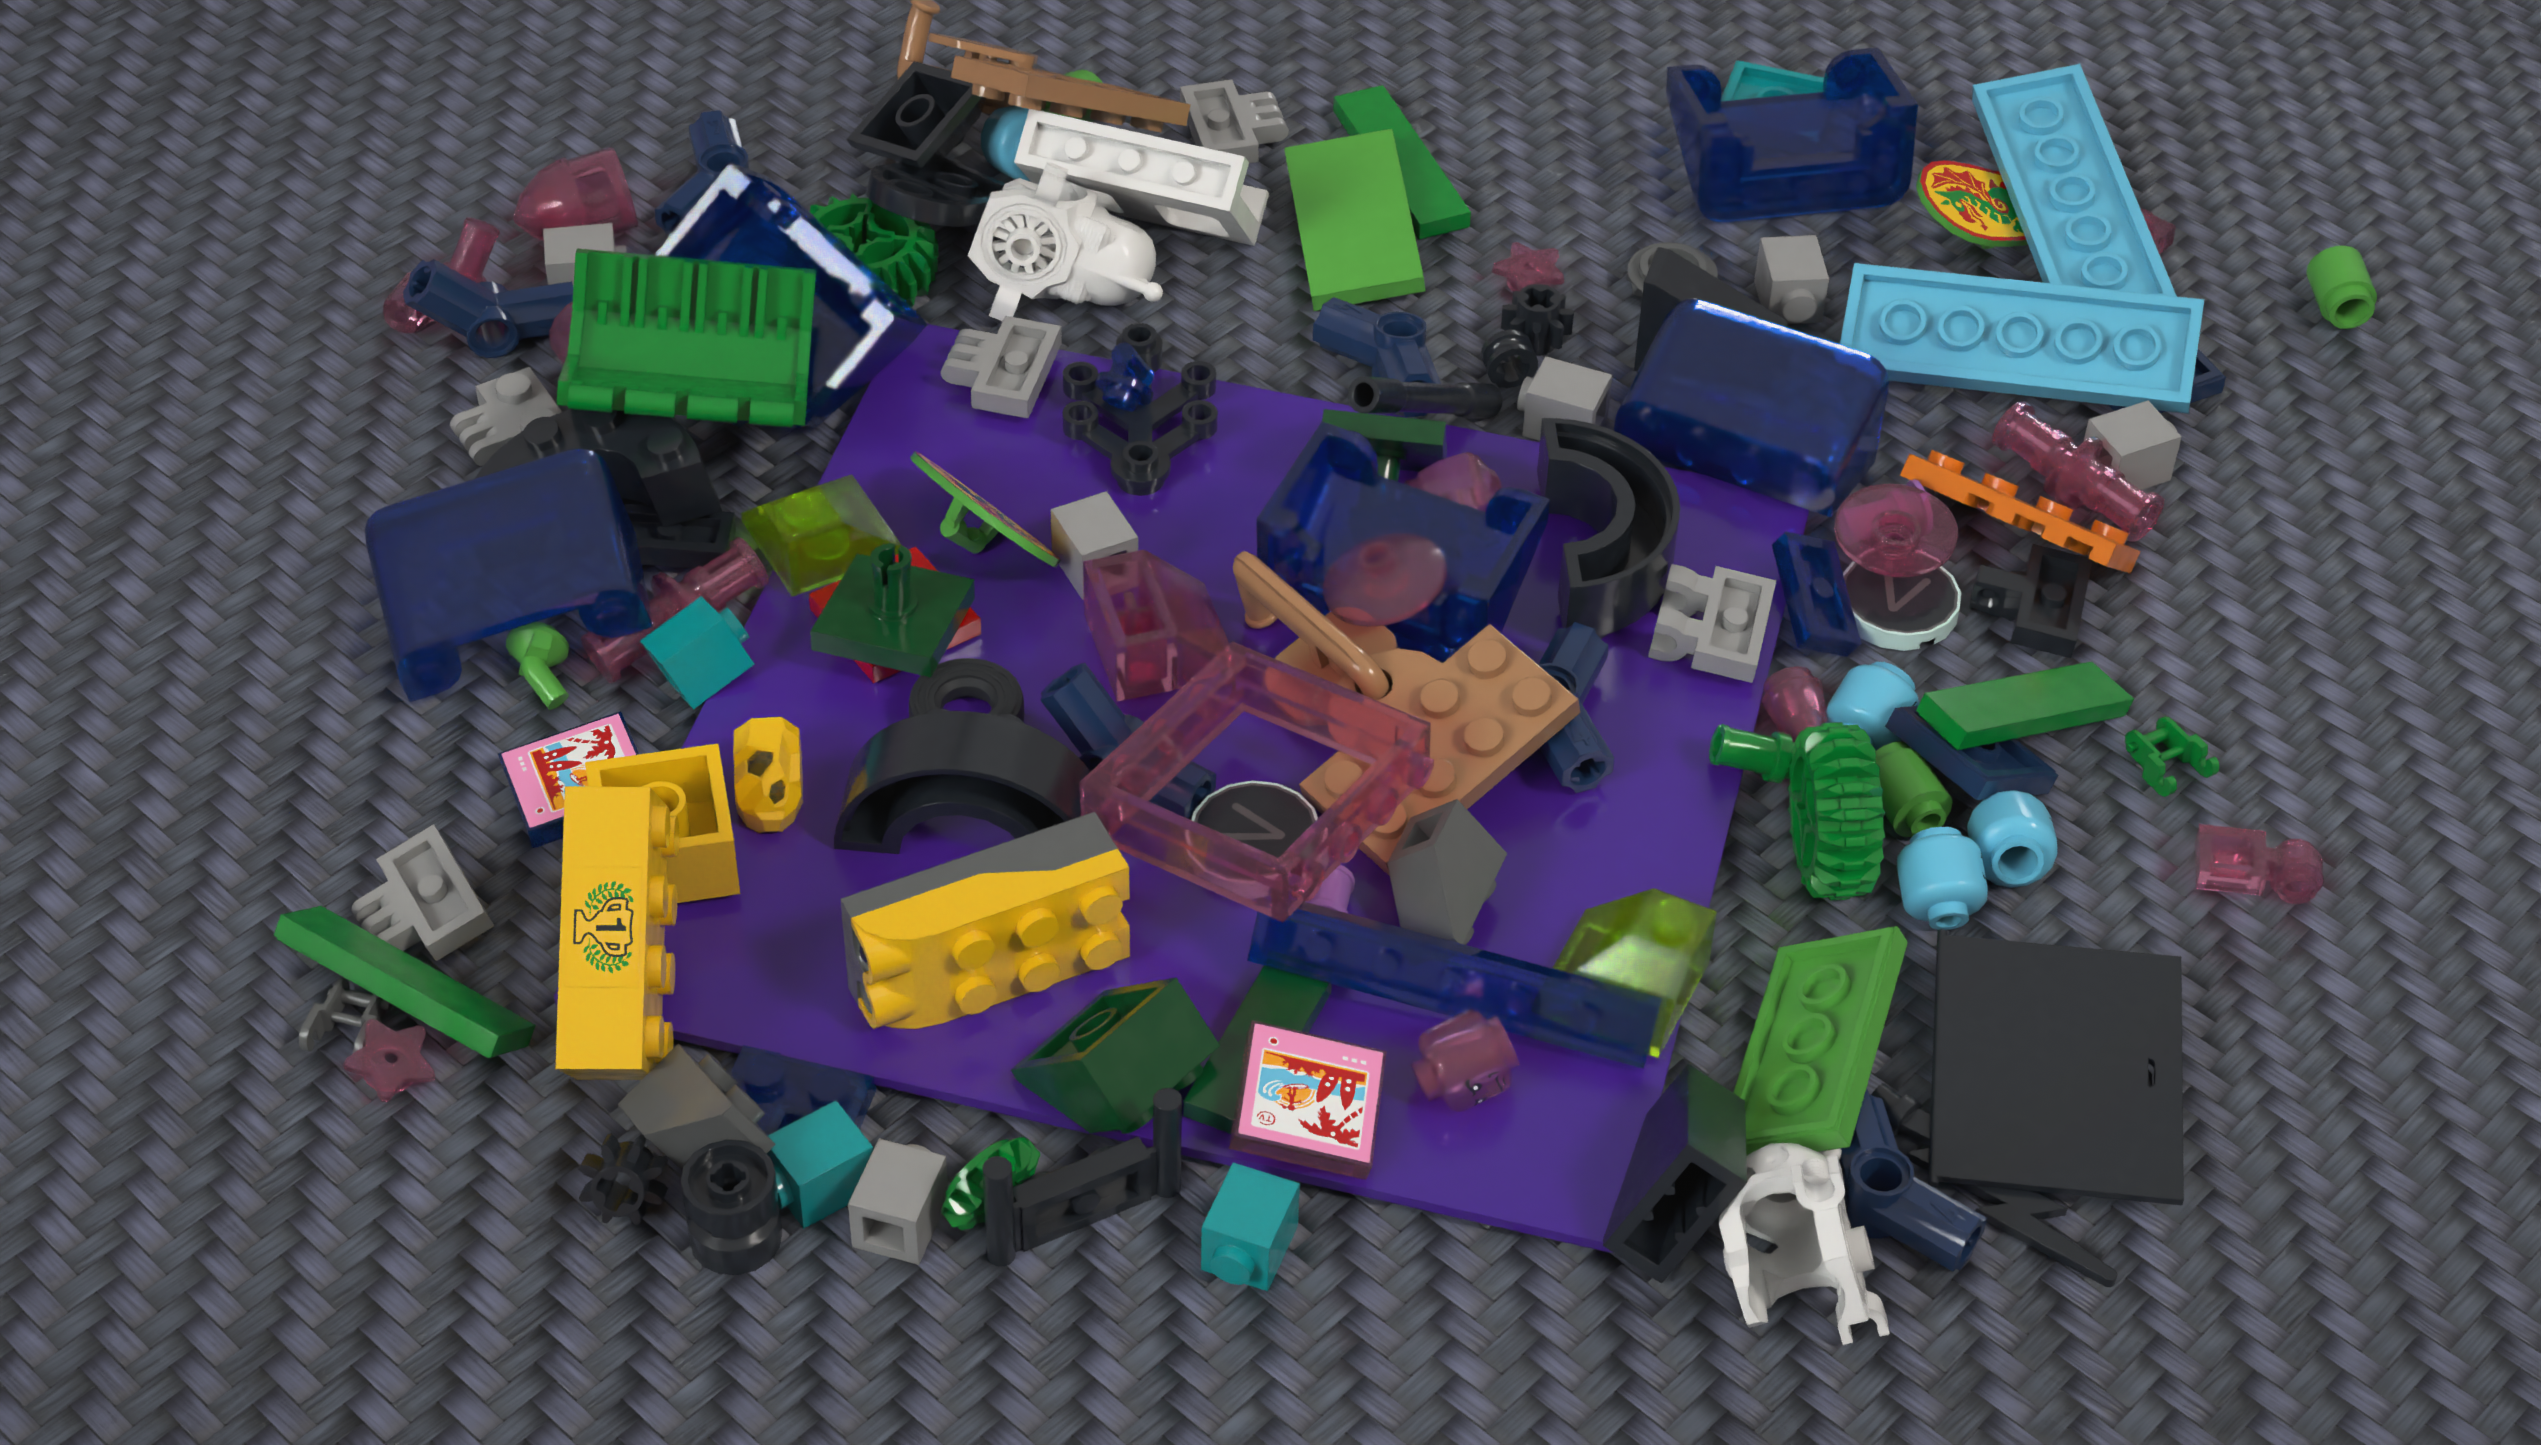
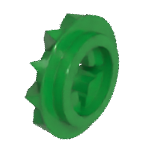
(965, 1193)

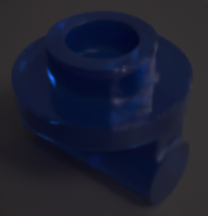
(1127, 381)

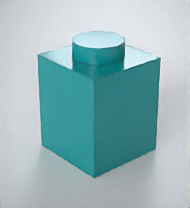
(699, 650)
(818, 1163)
(1249, 1227)

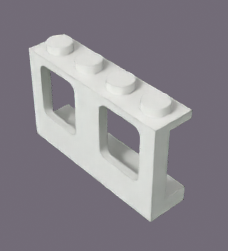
(1147, 175)

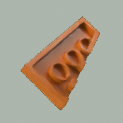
(2048, 518)

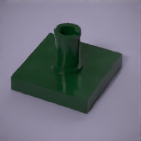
(1397, 441)
(893, 612)

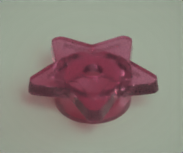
(1529, 267)
(385, 1076)

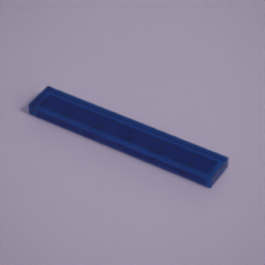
(1459, 978)

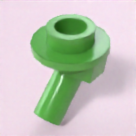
(537, 650)

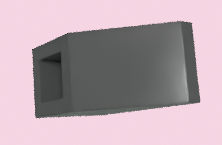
(1444, 872)
(691, 1105)

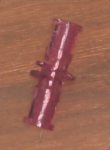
(2076, 473)
(715, 582)

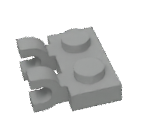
(1732, 623)

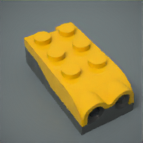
(987, 926)

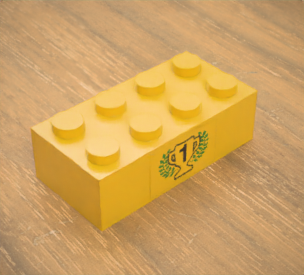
(615, 933)

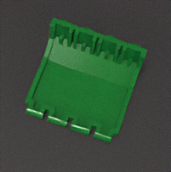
(688, 338)

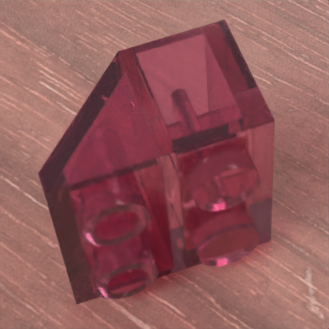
(1149, 623)

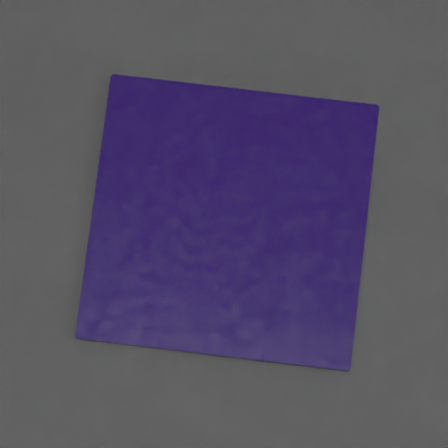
(774, 959)

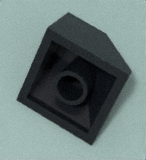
(919, 117)

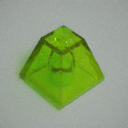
(817, 533)
(1645, 945)

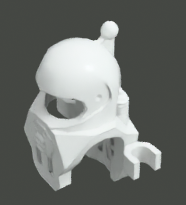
(1064, 244)
(1800, 1206)

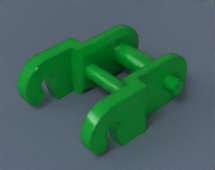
(2179, 745)

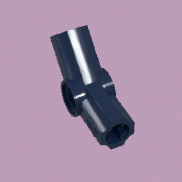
(714, 146)
(485, 311)
(1386, 342)
(1099, 727)
(1577, 750)
(1895, 1203)

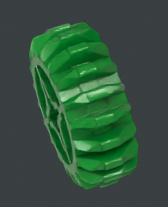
(891, 245)
(1836, 811)

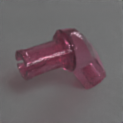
(468, 259)

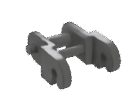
(324, 1016)

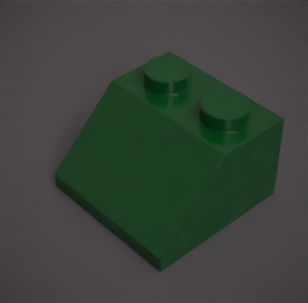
(1119, 1054)

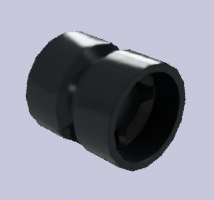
(731, 1207)

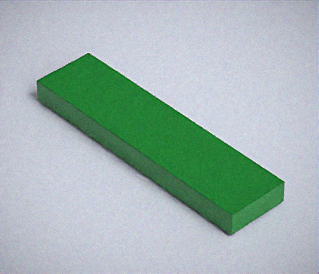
(1430, 195)
(2024, 705)
(404, 981)

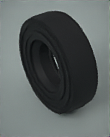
(968, 679)

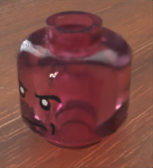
(1465, 1060)

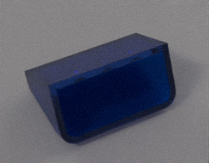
(1757, 405)

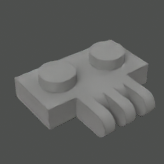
(1232, 121)
(1004, 366)
(503, 412)
(423, 898)

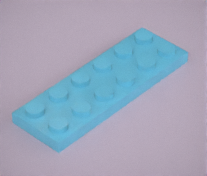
(2068, 183)
(2025, 336)

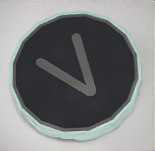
(1903, 610)
(1257, 814)

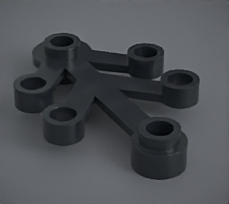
(1140, 463)

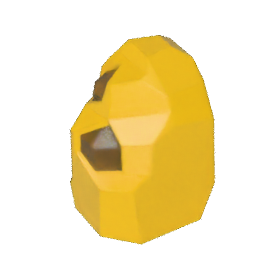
(768, 773)

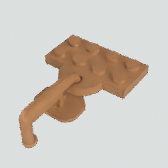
(1030, 88)
(1483, 702)

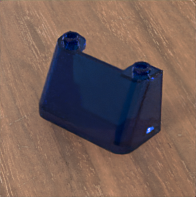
(1799, 149)
(856, 315)
(1339, 500)
(501, 559)

